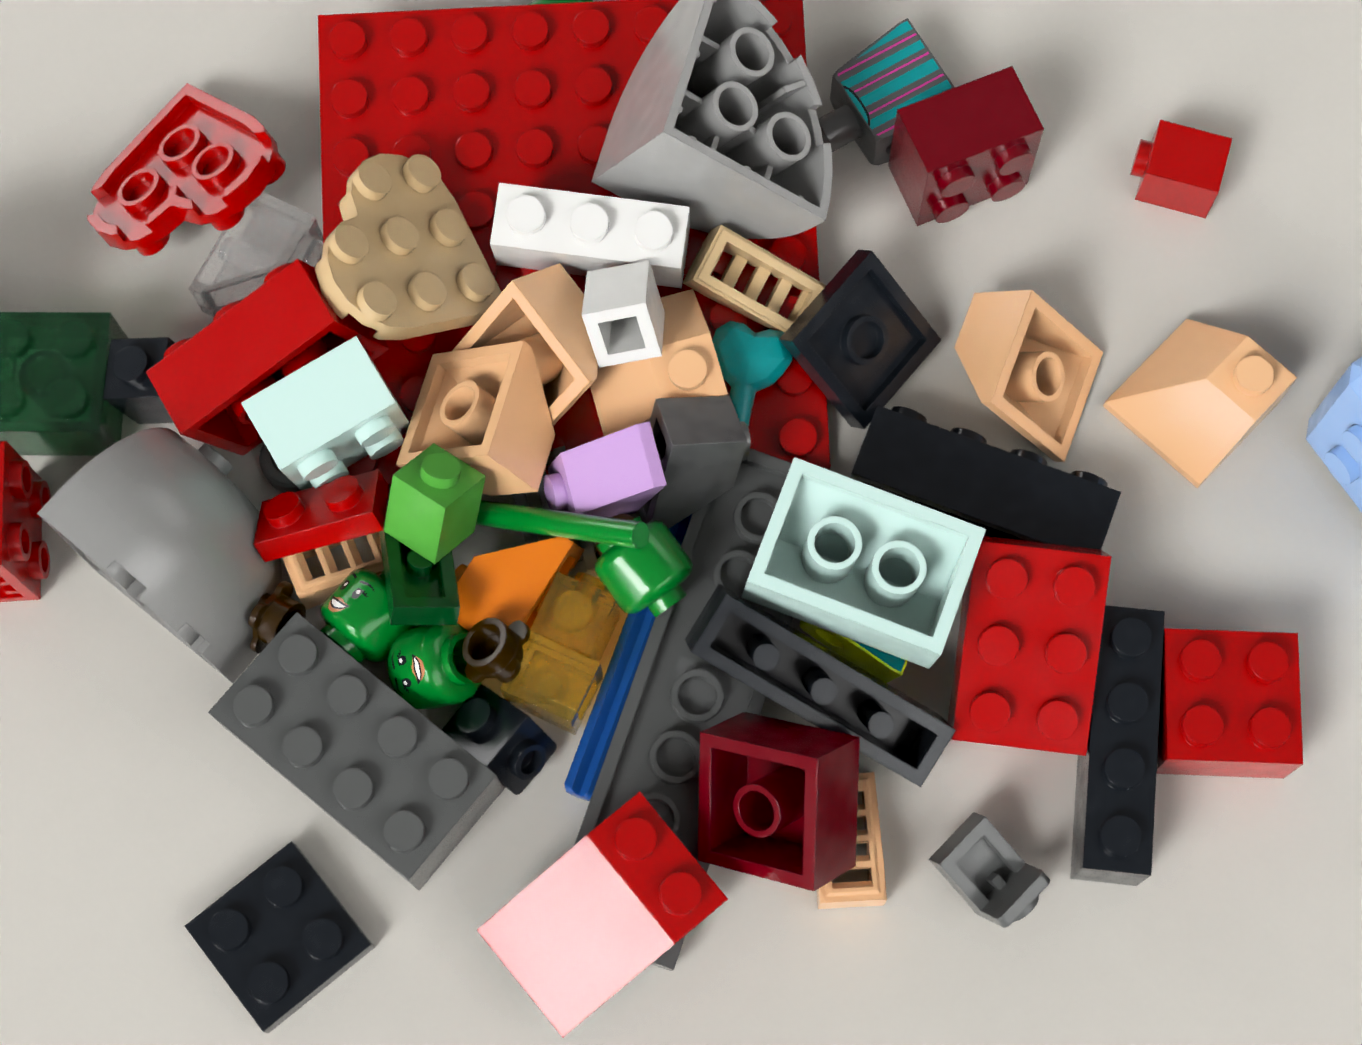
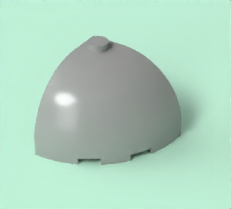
(721, 125)
(171, 539)

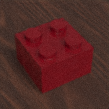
(965, 147)
(778, 800)

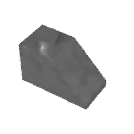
(699, 454)

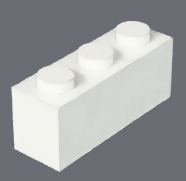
(588, 232)

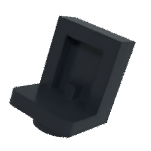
(501, 738)

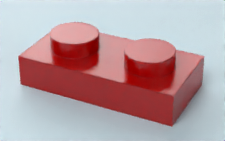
(321, 515)

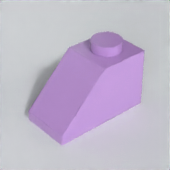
(606, 474)

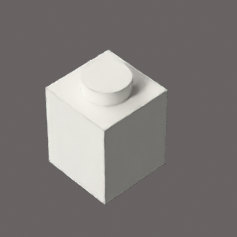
(623, 313)

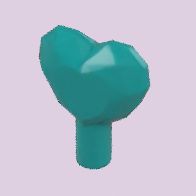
(749, 362)

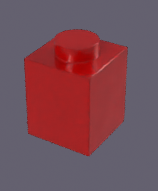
(1181, 168)

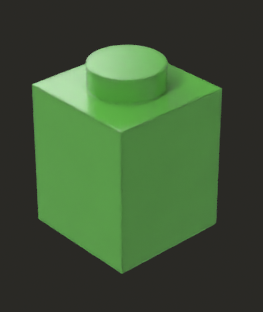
(434, 503)

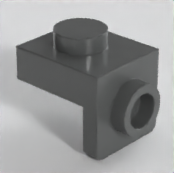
(989, 872)

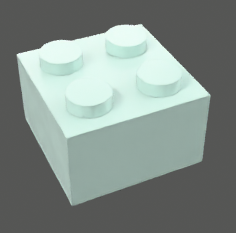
(328, 416)

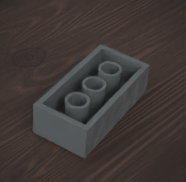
(357, 750)

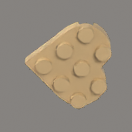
(404, 253)

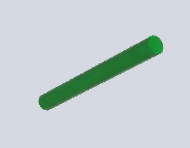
(563, 524)

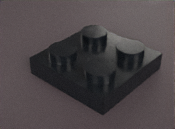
(860, 338)
(279, 937)

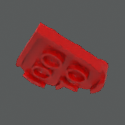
(189, 165)

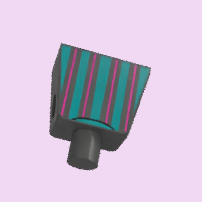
(874, 85)

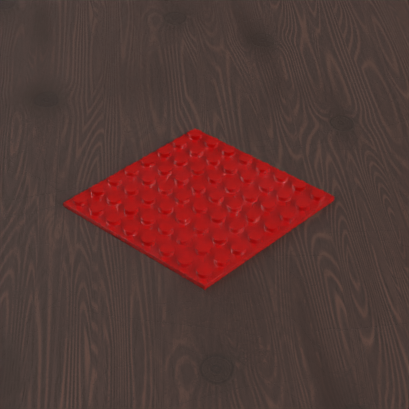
(527, 104)

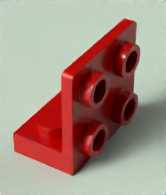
(22, 551)

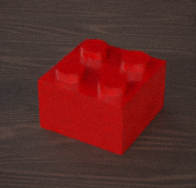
(1230, 704)

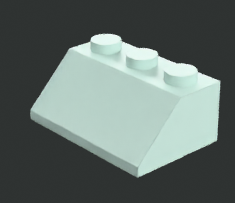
(864, 563)

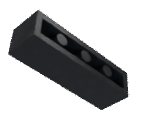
(986, 486)
(819, 684)
(1120, 767)

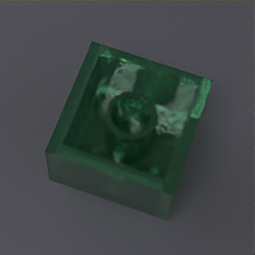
(56, 381)

